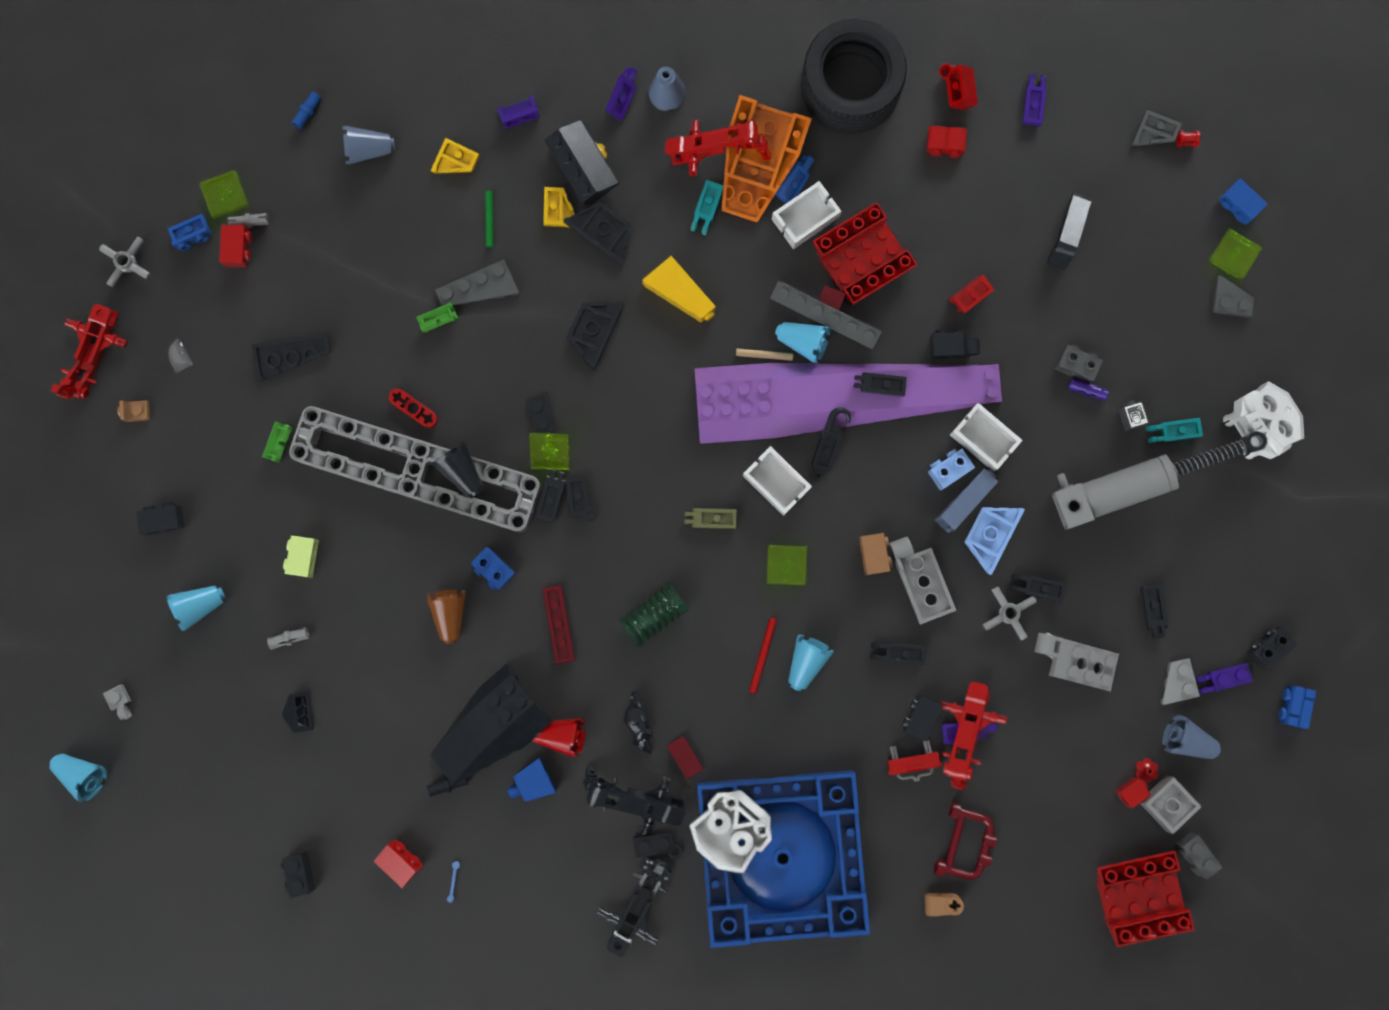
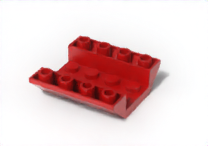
(863, 254)
(1143, 899)

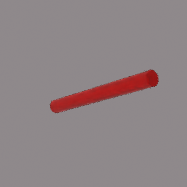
(762, 656)

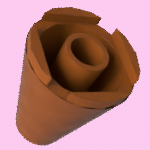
(447, 613)

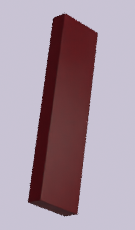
(558, 624)

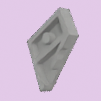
(1179, 682)

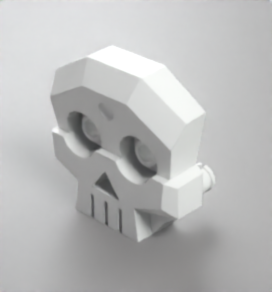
(1269, 412)
(720, 842)

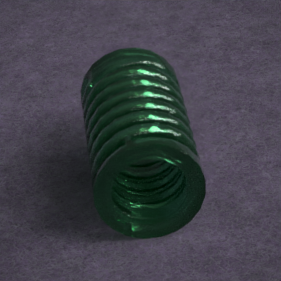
(653, 616)

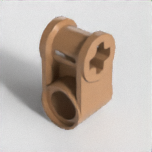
(939, 904)

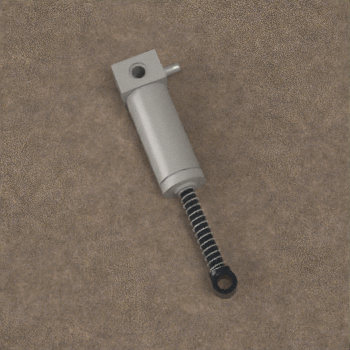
(1137, 482)

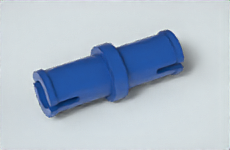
(306, 110)

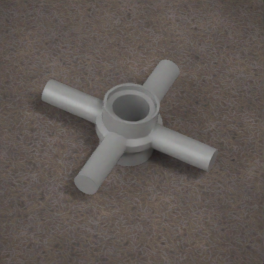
(119, 257)
(1002, 616)

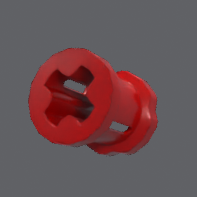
(1188, 139)

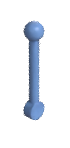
(455, 865)

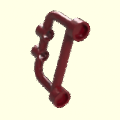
(983, 858)

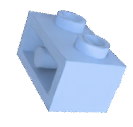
(951, 469)

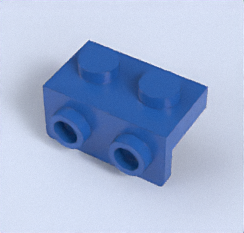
(190, 232)

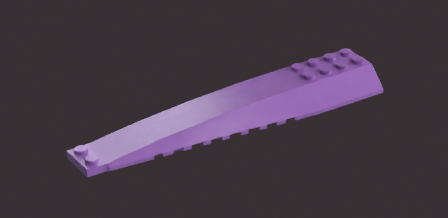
(798, 397)

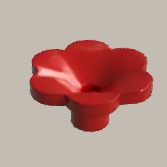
(1143, 767)

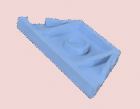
(991, 534)

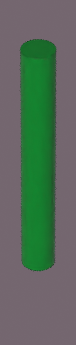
(489, 218)

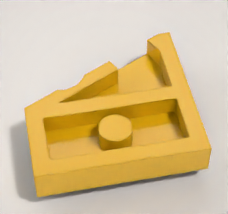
(454, 159)
(556, 207)

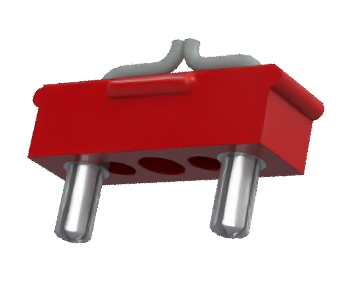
(914, 763)

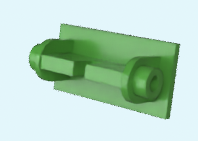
(437, 317)
(277, 442)

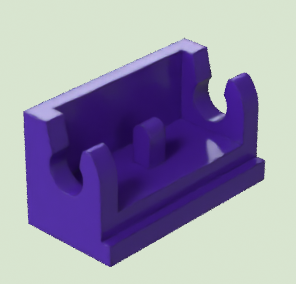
(519, 113)

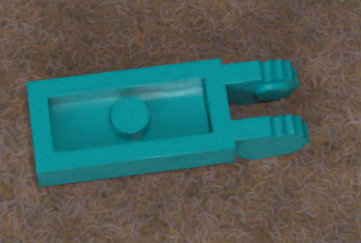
(707, 205)
(1177, 430)

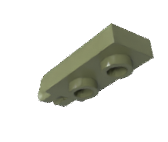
(712, 518)

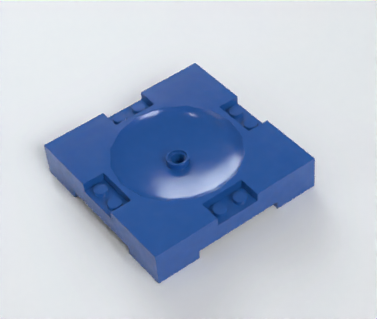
(818, 885)

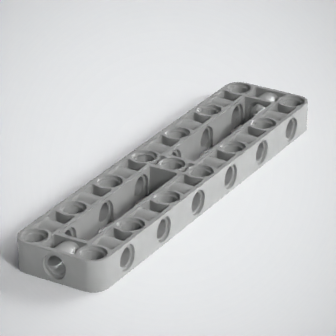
(308, 435)

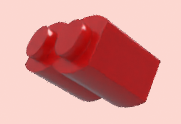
(946, 141)

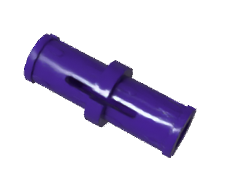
(1088, 389)

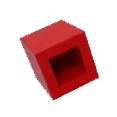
(1133, 792)

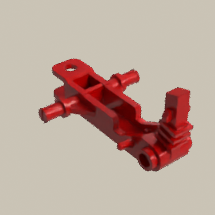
(700, 145)
(88, 354)
(968, 732)

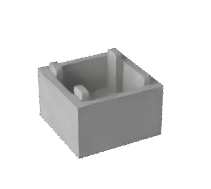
(1170, 804)

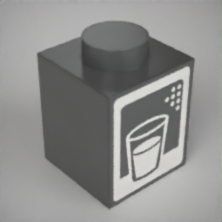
(1133, 415)

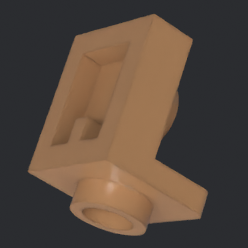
(134, 411)

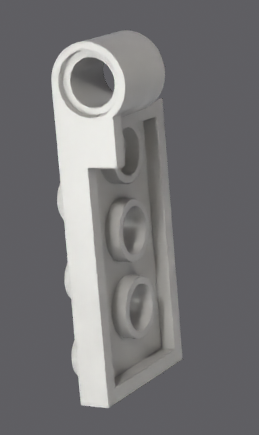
(911, 568)
(1065, 659)

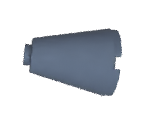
(666, 90)
(365, 144)
(1188, 739)

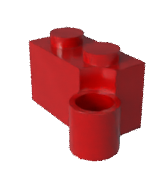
(960, 86)

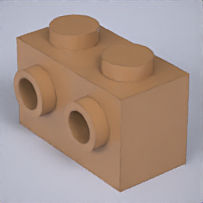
(875, 554)

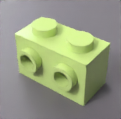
(301, 556)

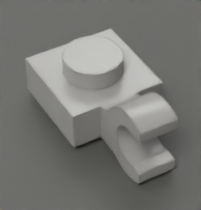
(117, 700)

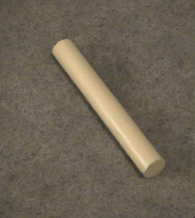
(764, 354)

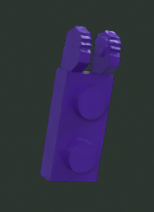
(1034, 101)
(1226, 678)

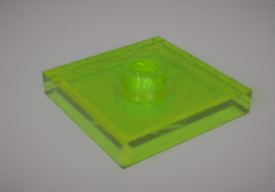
(224, 194)
(1235, 254)
(549, 451)
(786, 565)

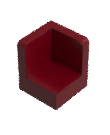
(832, 297)

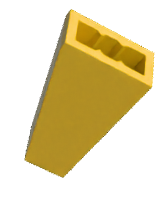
(679, 289)

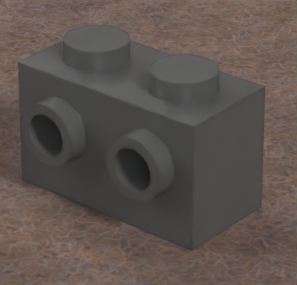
(1078, 363)
(1198, 855)

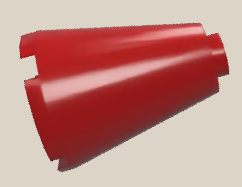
(563, 736)

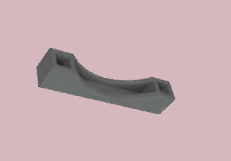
(825, 314)

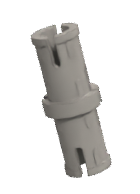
(249, 220)
(288, 638)

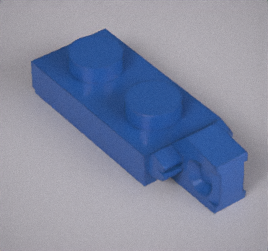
(795, 179)

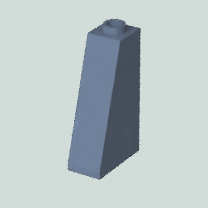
(966, 500)

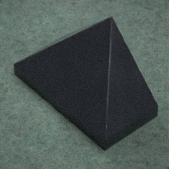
(298, 712)

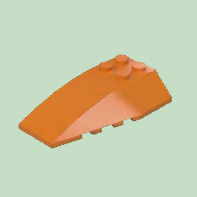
(747, 177)

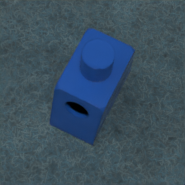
(532, 782)

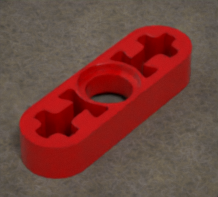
(405, 396)

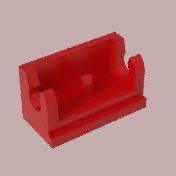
(971, 293)

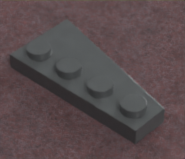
(479, 286)

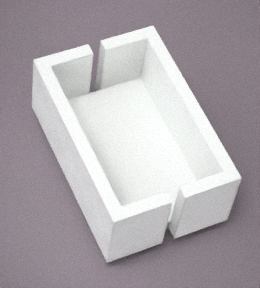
(806, 215)
(985, 437)
(777, 481)

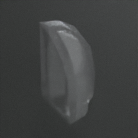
(178, 356)

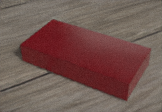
(685, 757)

